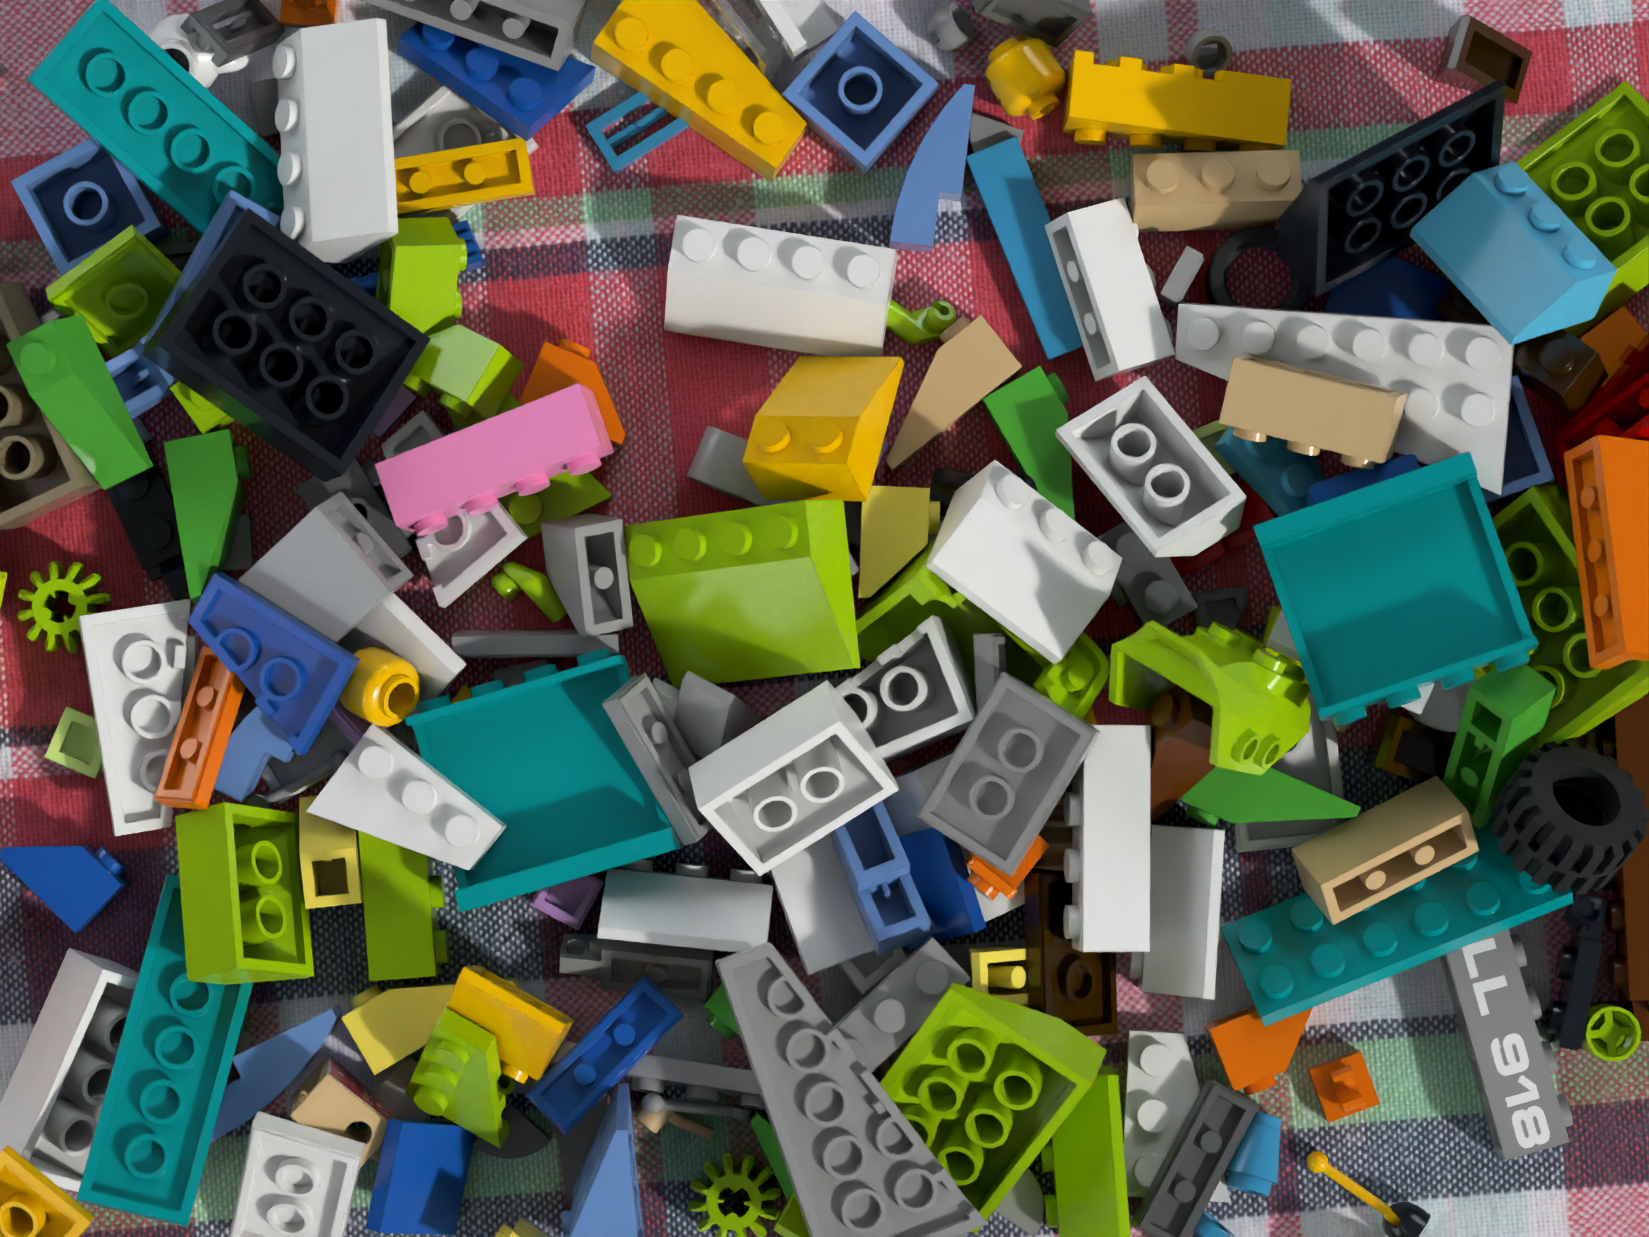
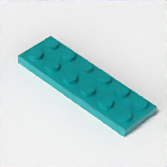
(156, 118)
(1300, 960)
(164, 1081)

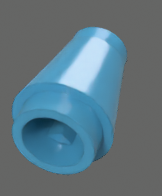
(1256, 1159)

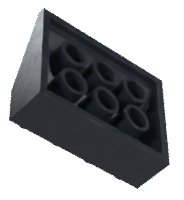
(1373, 200)
(287, 347)

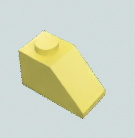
(893, 533)
(1000, 972)

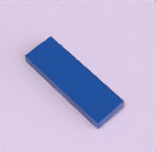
(604, 1055)

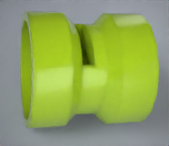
(1618, 1033)

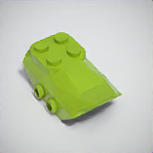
(1253, 694)

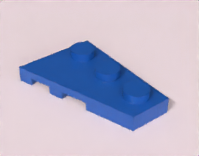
(499, 84)
(275, 655)

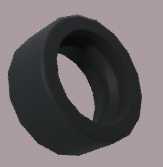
(1248, 238)

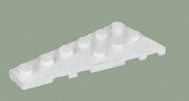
(1450, 369)

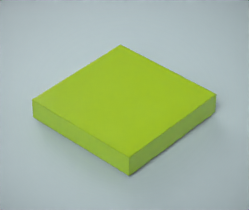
(117, 290)

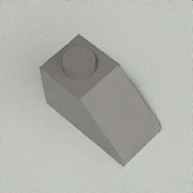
(589, 571)
(710, 716)

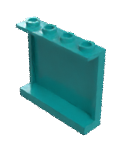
(1396, 589)
(550, 772)

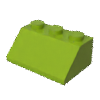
(242, 895)
(1089, 1166)

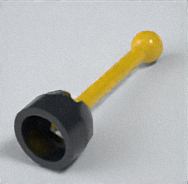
(1399, 1219)

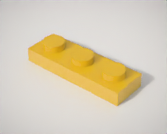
(463, 177)

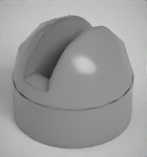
(951, 27)
(1208, 58)

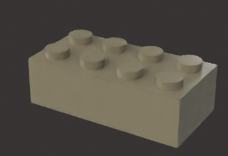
(35, 461)

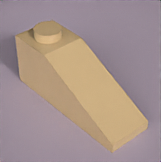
(961, 374)

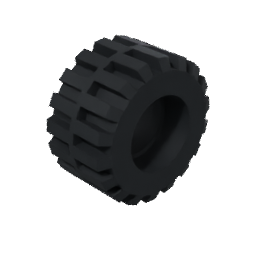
(1569, 817)

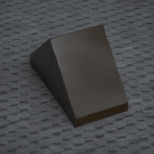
(1481, 55)
(1409, 749)

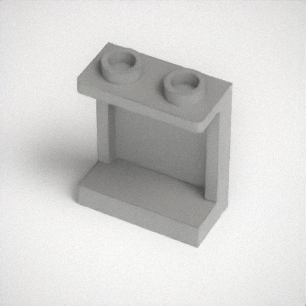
(329, 569)

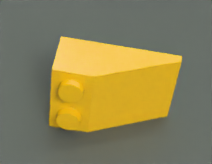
(823, 428)
(524, 1026)
(34, 1204)

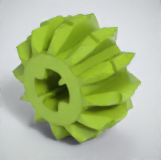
(43, 603)
(736, 1180)

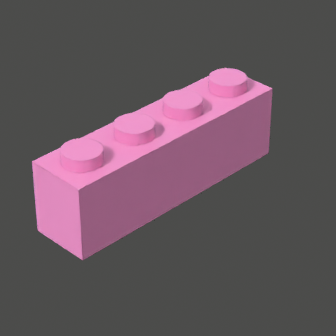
(495, 459)

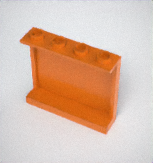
(1612, 545)

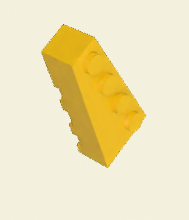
(702, 77)
(1173, 106)

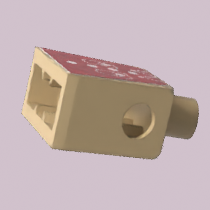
(334, 1100)

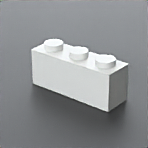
(1110, 289)

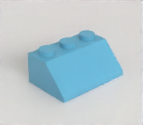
(1515, 254)

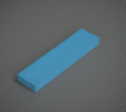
(1018, 223)

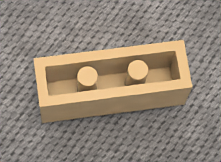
(1212, 189)
(1312, 410)
(1385, 849)

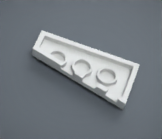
(136, 693)

